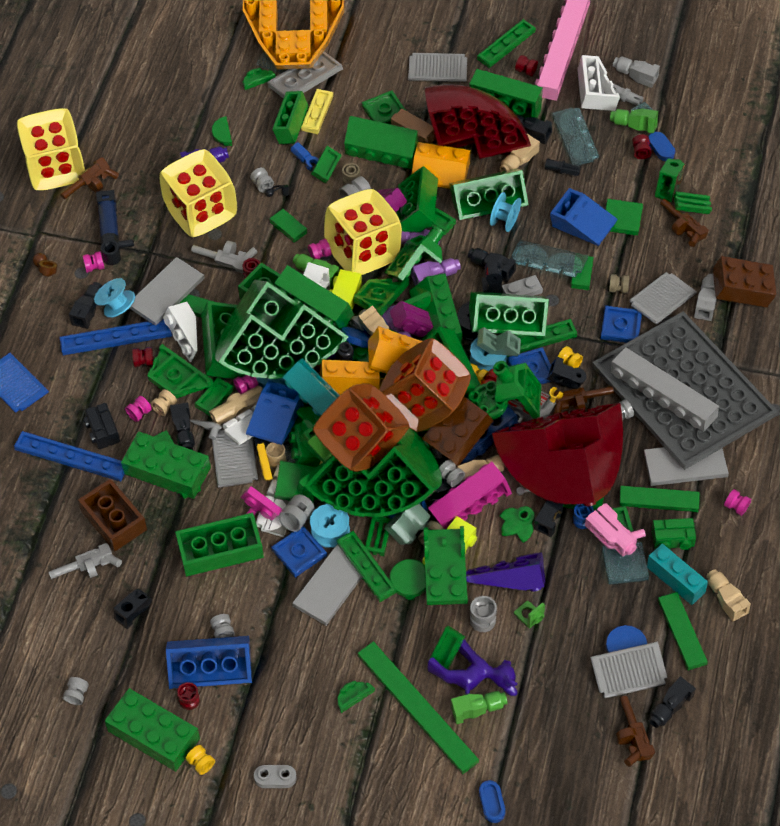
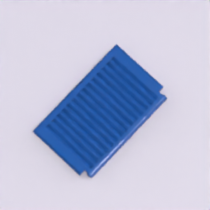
(18, 385)

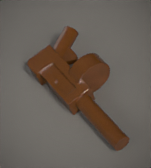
(90, 177)
(686, 223)
(578, 397)
(634, 734)

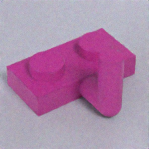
(260, 503)

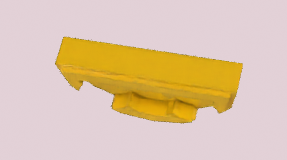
(264, 462)

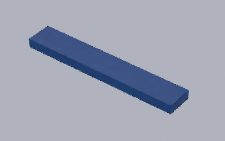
(113, 337)
(70, 456)

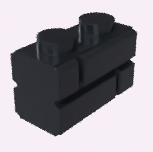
(102, 426)

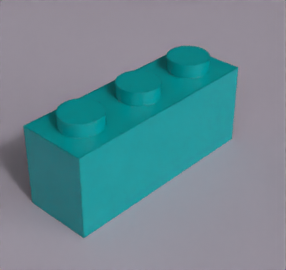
(310, 386)
(677, 574)

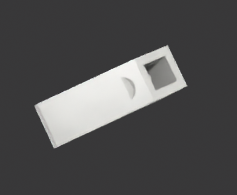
(182, 324)

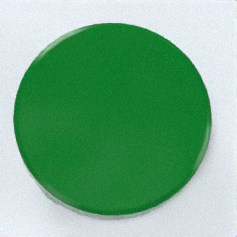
(484, 398)
(409, 578)

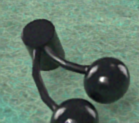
(285, 190)

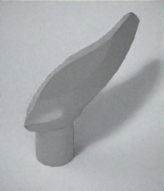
(214, 427)

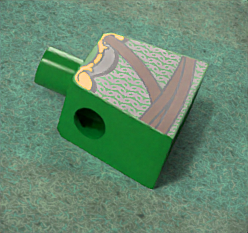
(670, 172)

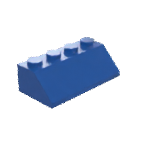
(209, 661)

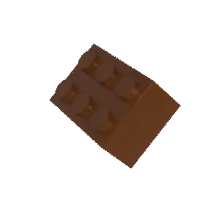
(744, 281)
(459, 431)
(112, 514)

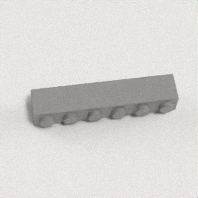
(664, 389)

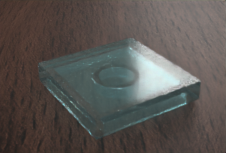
(626, 568)

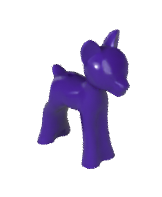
(468, 679)

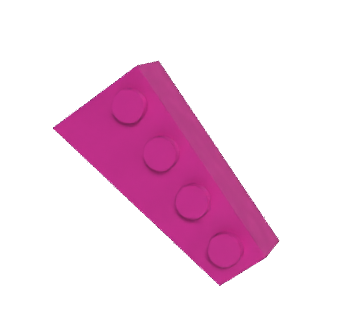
(471, 495)

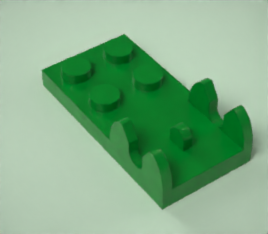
(445, 566)

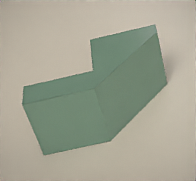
(500, 345)

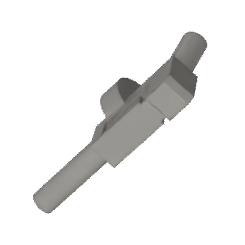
(227, 256)
(88, 561)

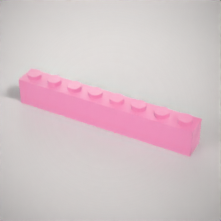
(562, 47)

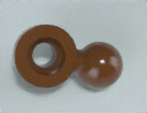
(45, 266)

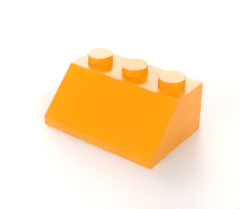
(444, 162)
(386, 347)
(344, 374)

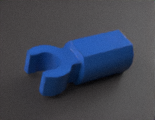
(304, 155)

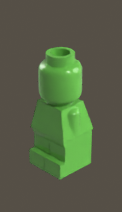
(637, 119)
(302, 260)
(475, 705)

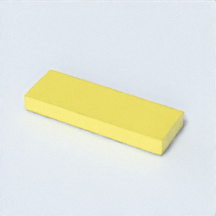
(317, 111)

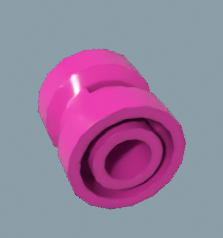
(320, 249)
(97, 259)
(245, 383)
(138, 408)
(737, 502)

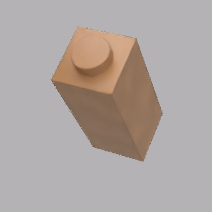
(407, 120)

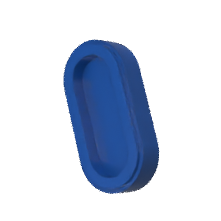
(661, 146)
(492, 801)

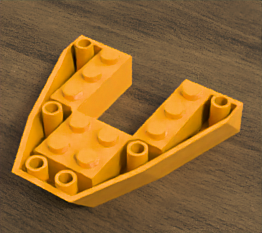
(297, 47)

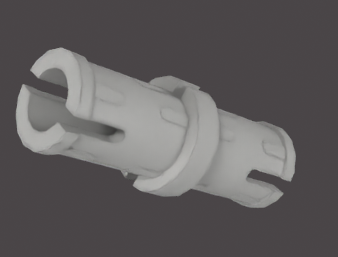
(627, 95)

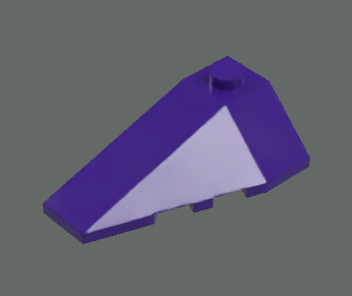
(522, 574)

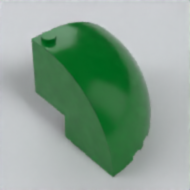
(273, 333)
(389, 487)

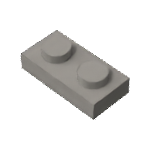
(526, 286)

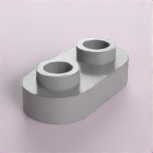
(274, 778)

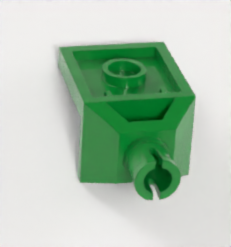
(414, 250)
(520, 384)

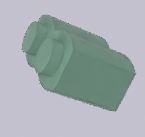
(407, 523)

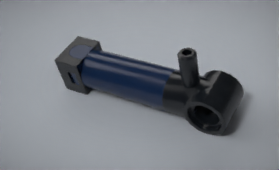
(109, 228)

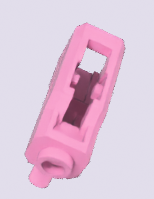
(611, 531)

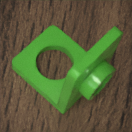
(320, 449)
(534, 617)

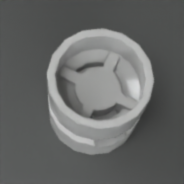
(358, 184)
(296, 513)
(483, 613)

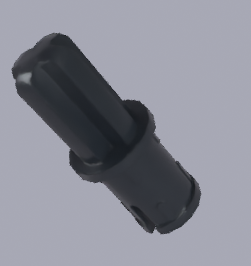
(562, 167)

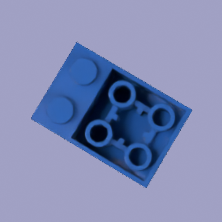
(582, 217)
(275, 413)

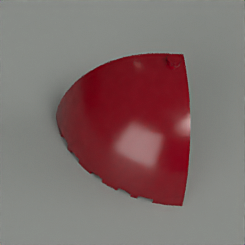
(472, 116)
(565, 455)

